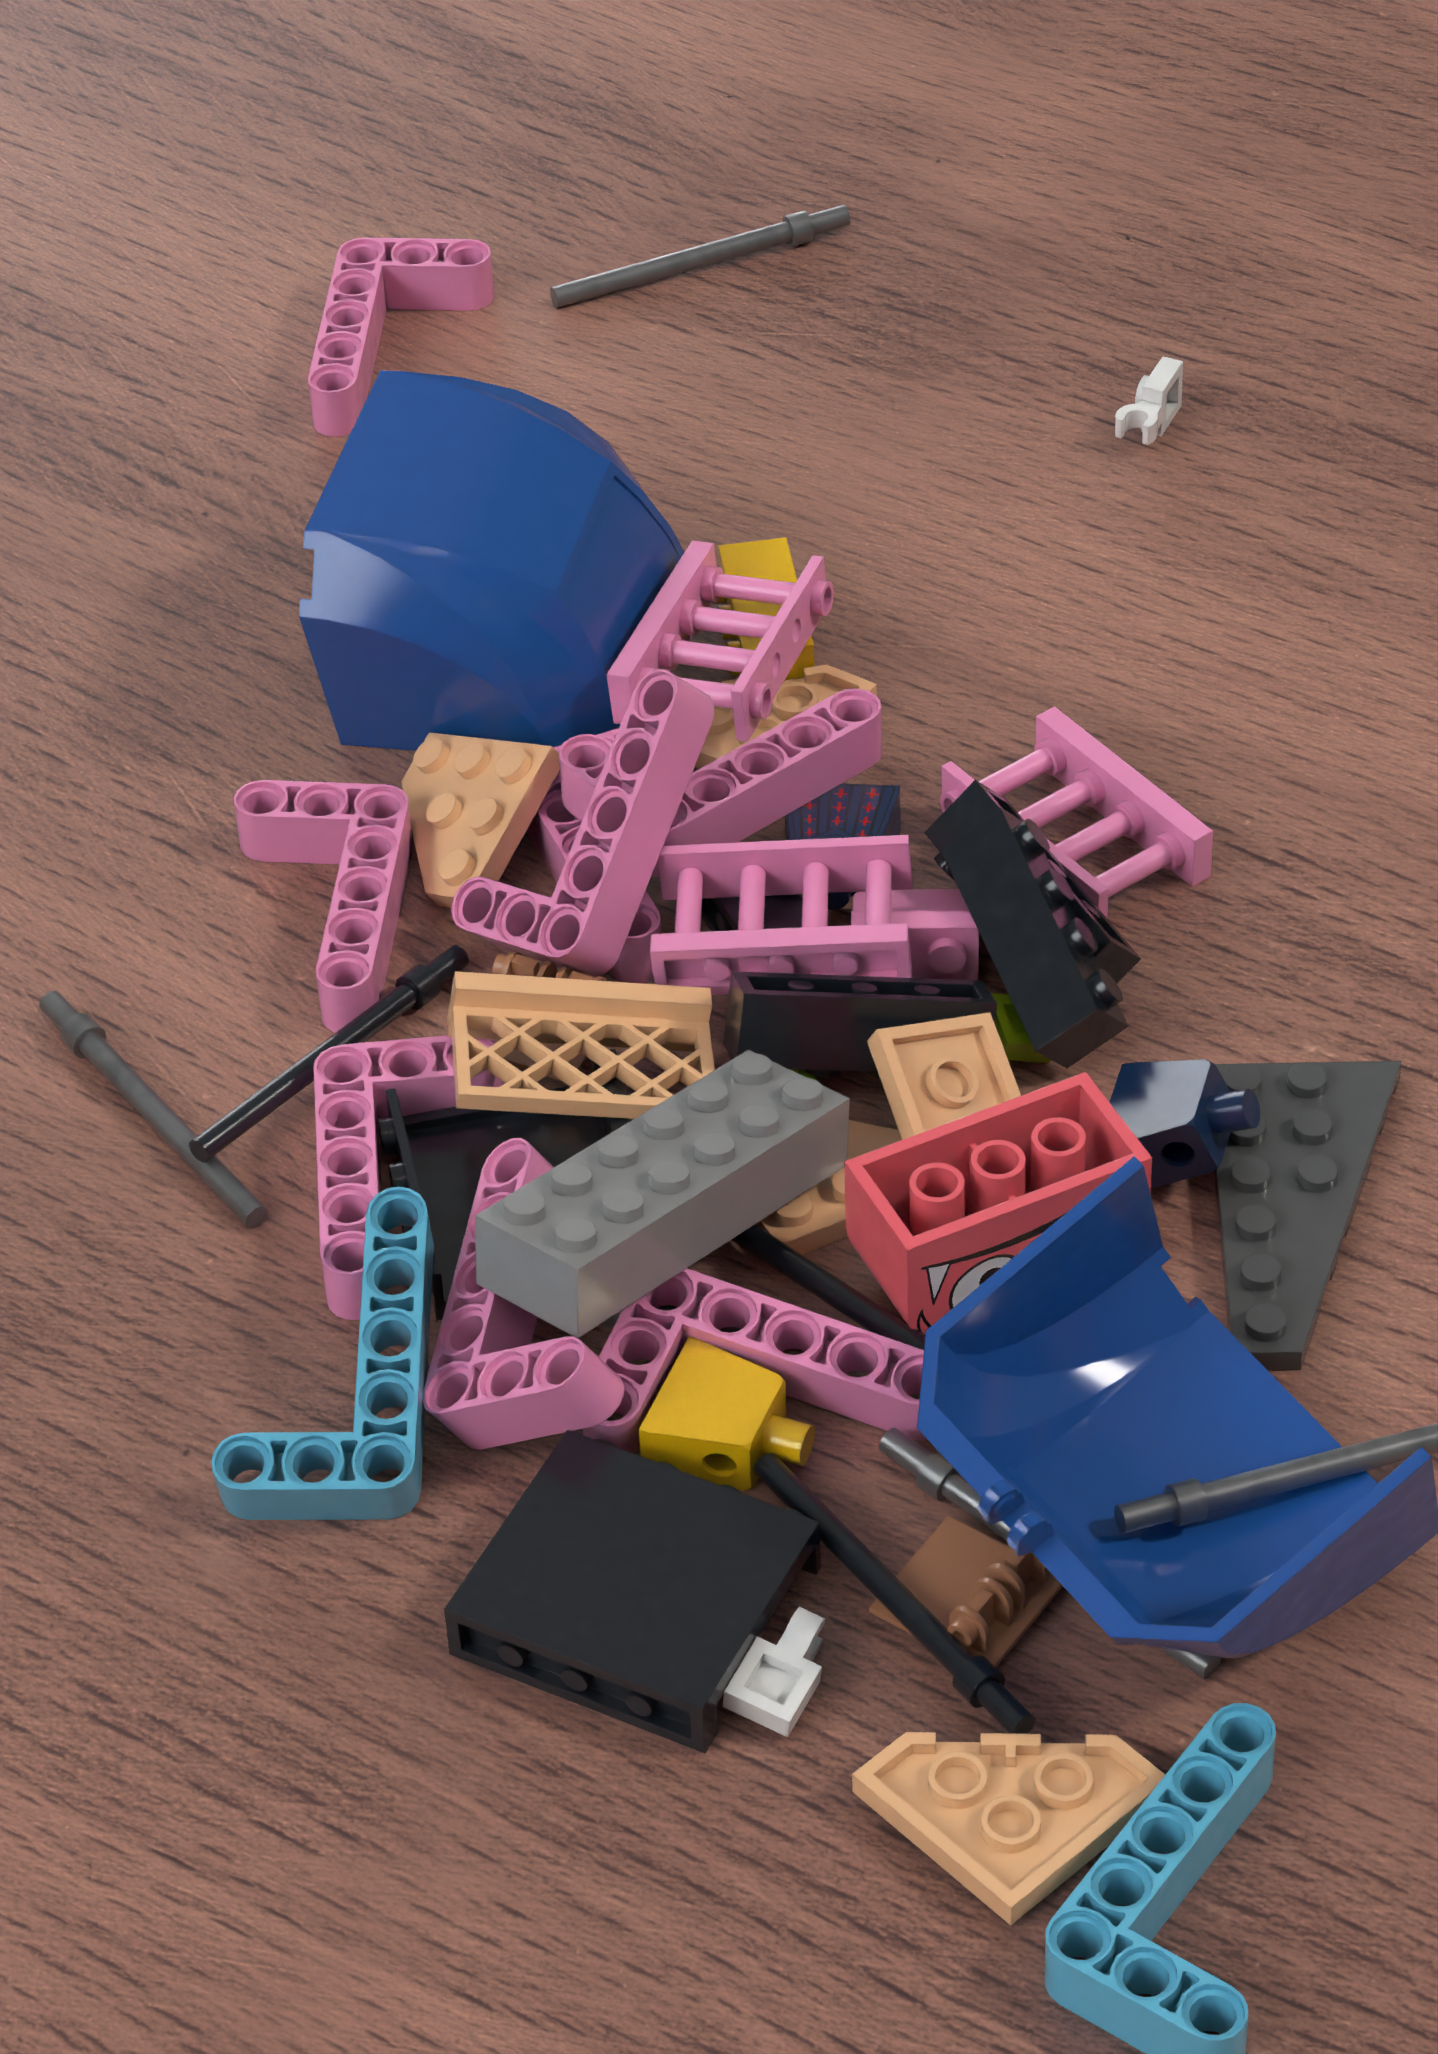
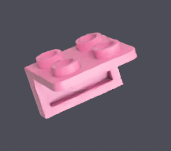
(939, 929)

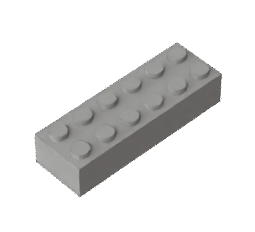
(661, 1192)

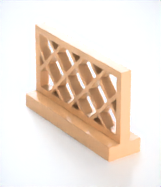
(584, 1019)

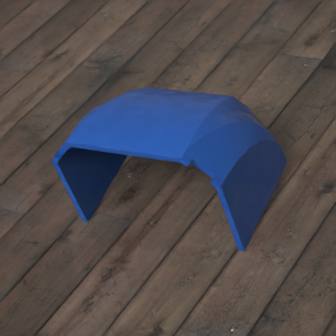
(476, 568)
(1098, 1386)

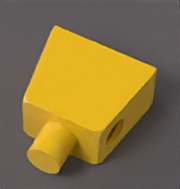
(721, 1417)

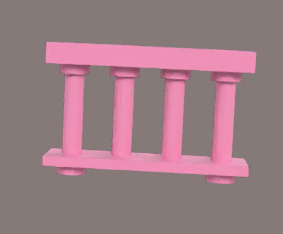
(685, 609)
(1115, 790)
(783, 868)

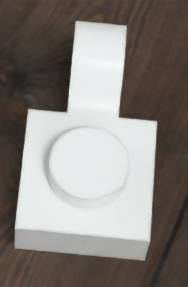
(1156, 402)
(778, 1679)

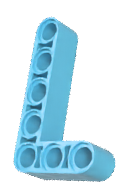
(380, 1384)
(1190, 1821)

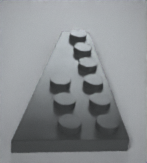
(1293, 1194)

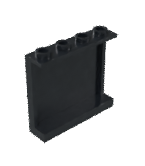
(444, 1156)
(629, 1587)

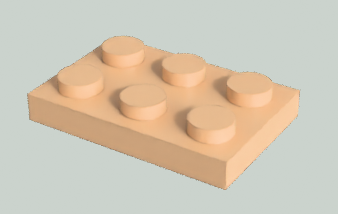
(942, 1070)

